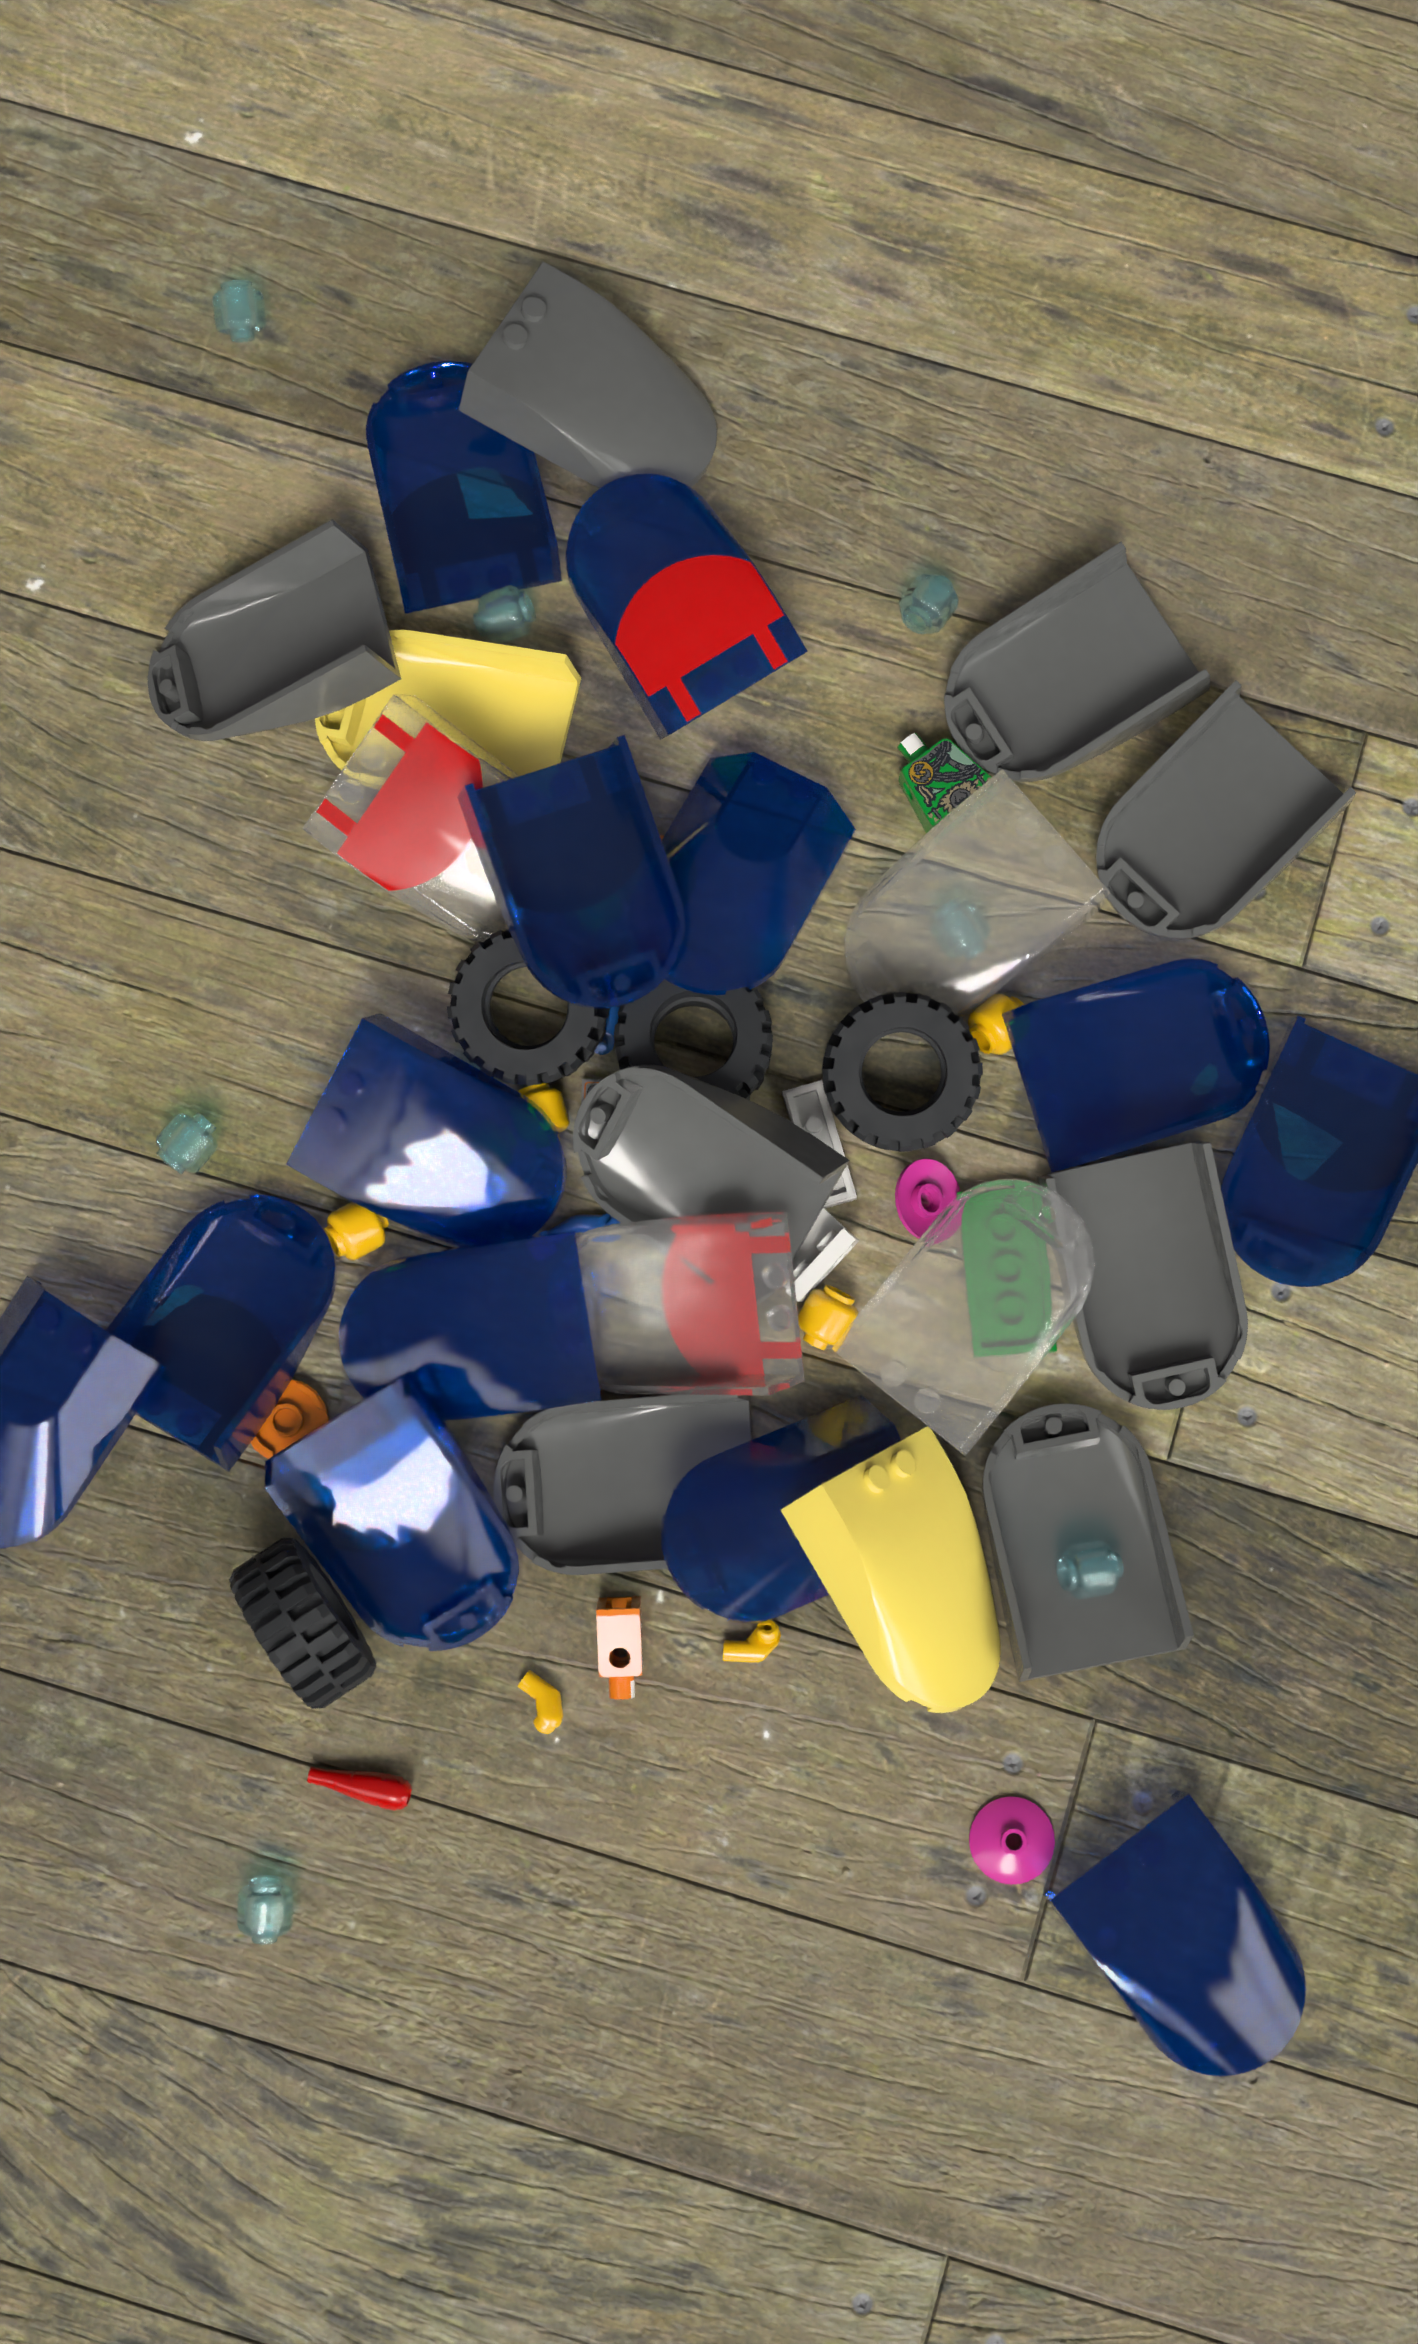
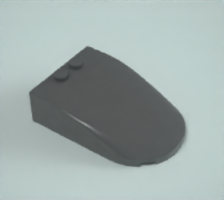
(588, 388)
(276, 642)
(1069, 675)
(1212, 823)
(684, 1148)
(1166, 1280)
(596, 1477)
(1069, 1481)

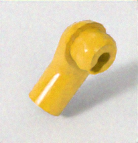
(757, 1645)
(547, 1699)

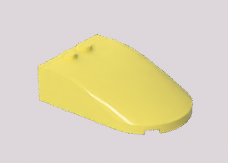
(497, 694)
(906, 1571)

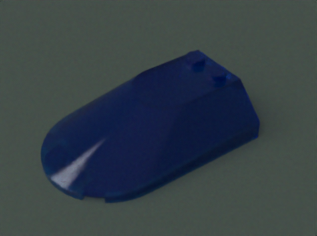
(749, 868)
(62, 1408)
(726, 1520)

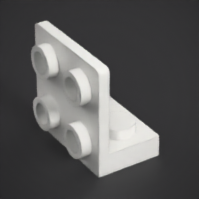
(820, 1253)

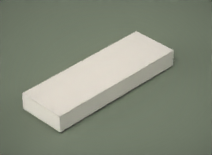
(811, 1111)

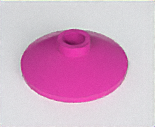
(923, 1193)
(989, 1837)

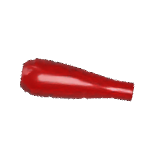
(373, 1788)

